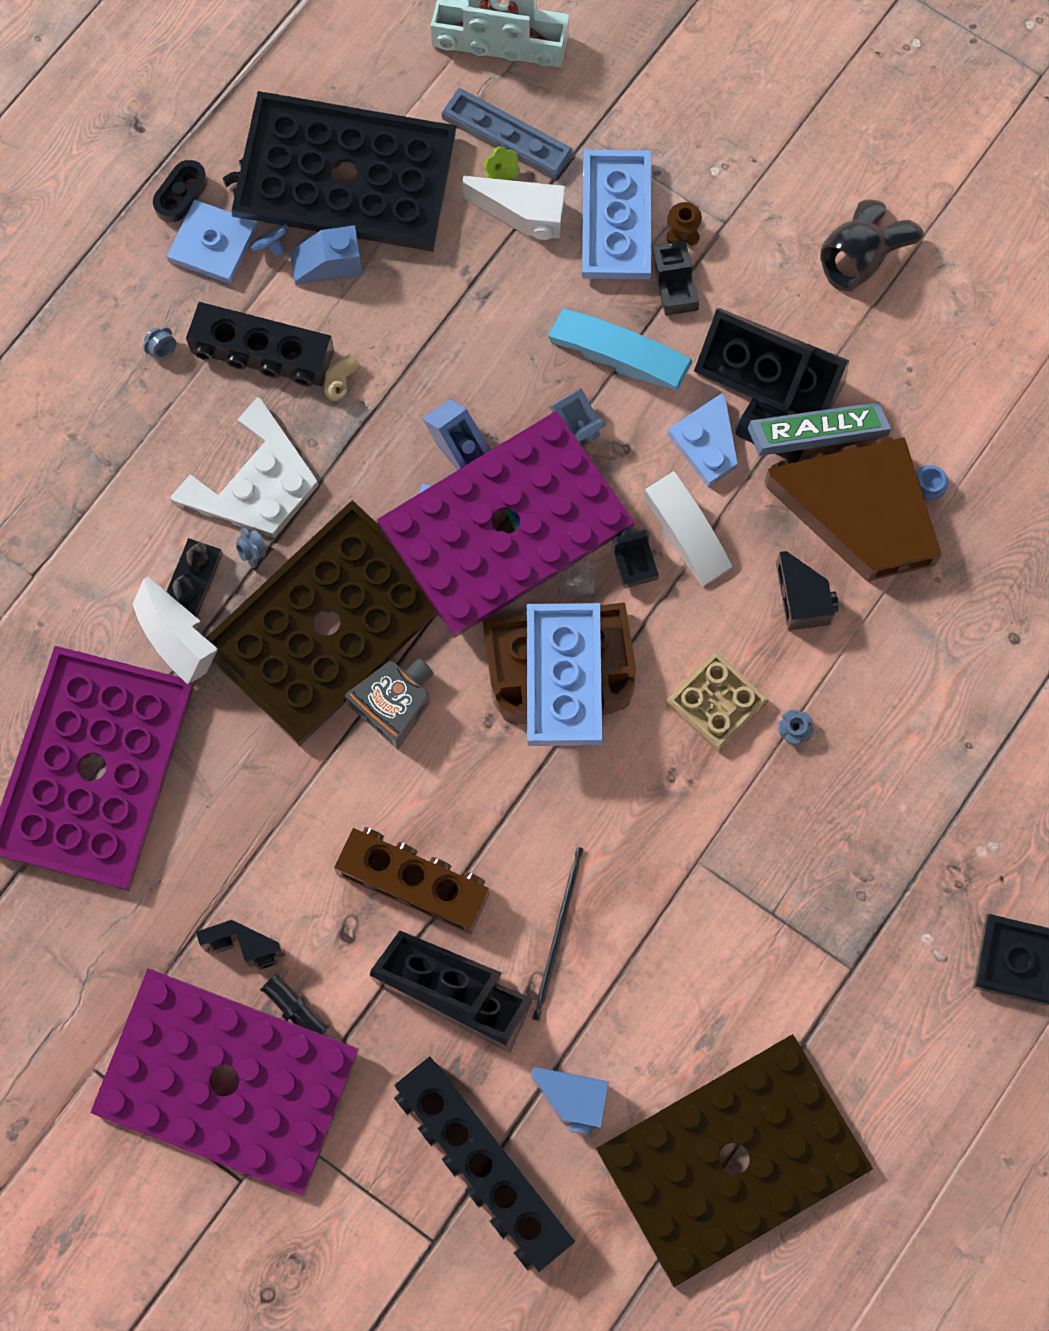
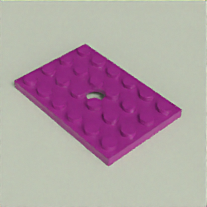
(473, 568)
(82, 710)
(284, 1091)

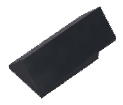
(770, 365)
(452, 989)

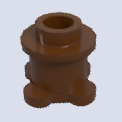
(684, 221)

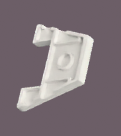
(266, 487)

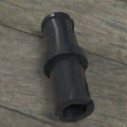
(292, 1005)

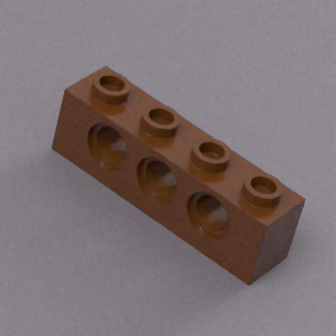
(366, 844)

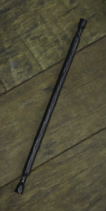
(558, 932)

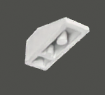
(526, 206)

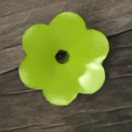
(502, 164)

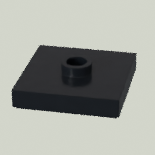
(1014, 960)

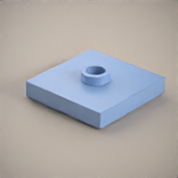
(212, 242)

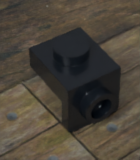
(634, 558)

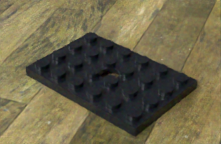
(301, 141)

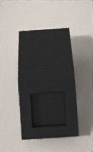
(256, 948)

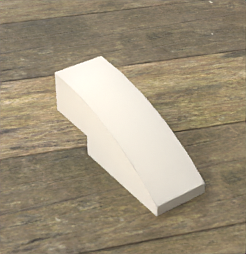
(687, 529)
(173, 632)

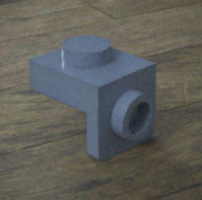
(579, 416)

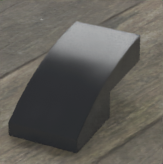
(675, 278)

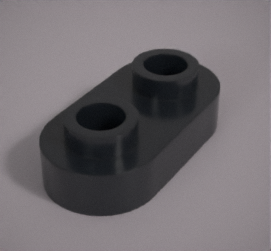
(177, 192)

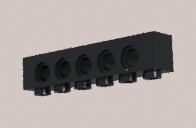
(430, 1080)

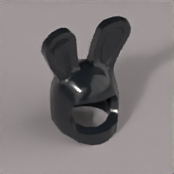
(865, 243)

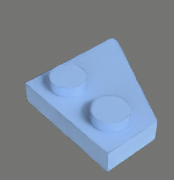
(707, 440)

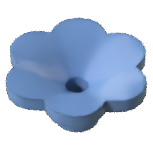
(271, 240)

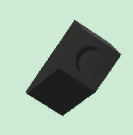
(804, 594)

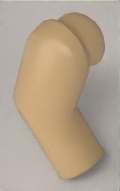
(336, 377)

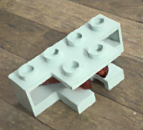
(500, 30)

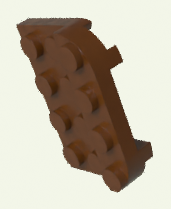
(508, 662)

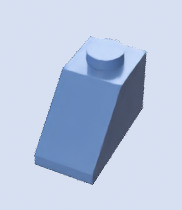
(327, 256)
(456, 433)
(573, 1098)

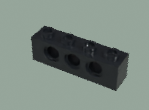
(214, 322)

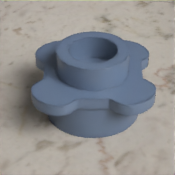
(250, 546)

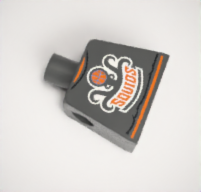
(392, 699)

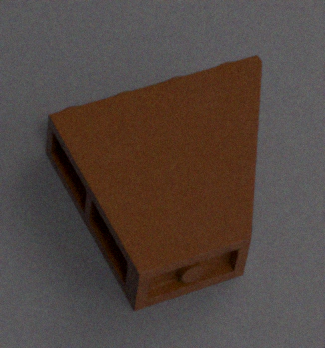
(862, 506)

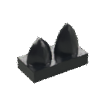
(194, 574)

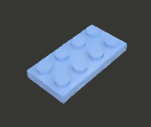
(616, 214)
(564, 675)

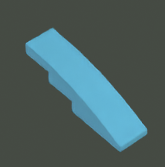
(621, 348)

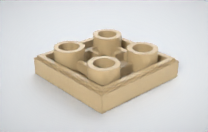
(716, 701)

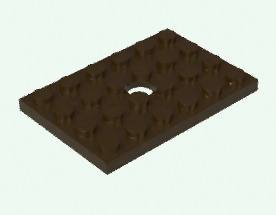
(271, 638)
(673, 1171)

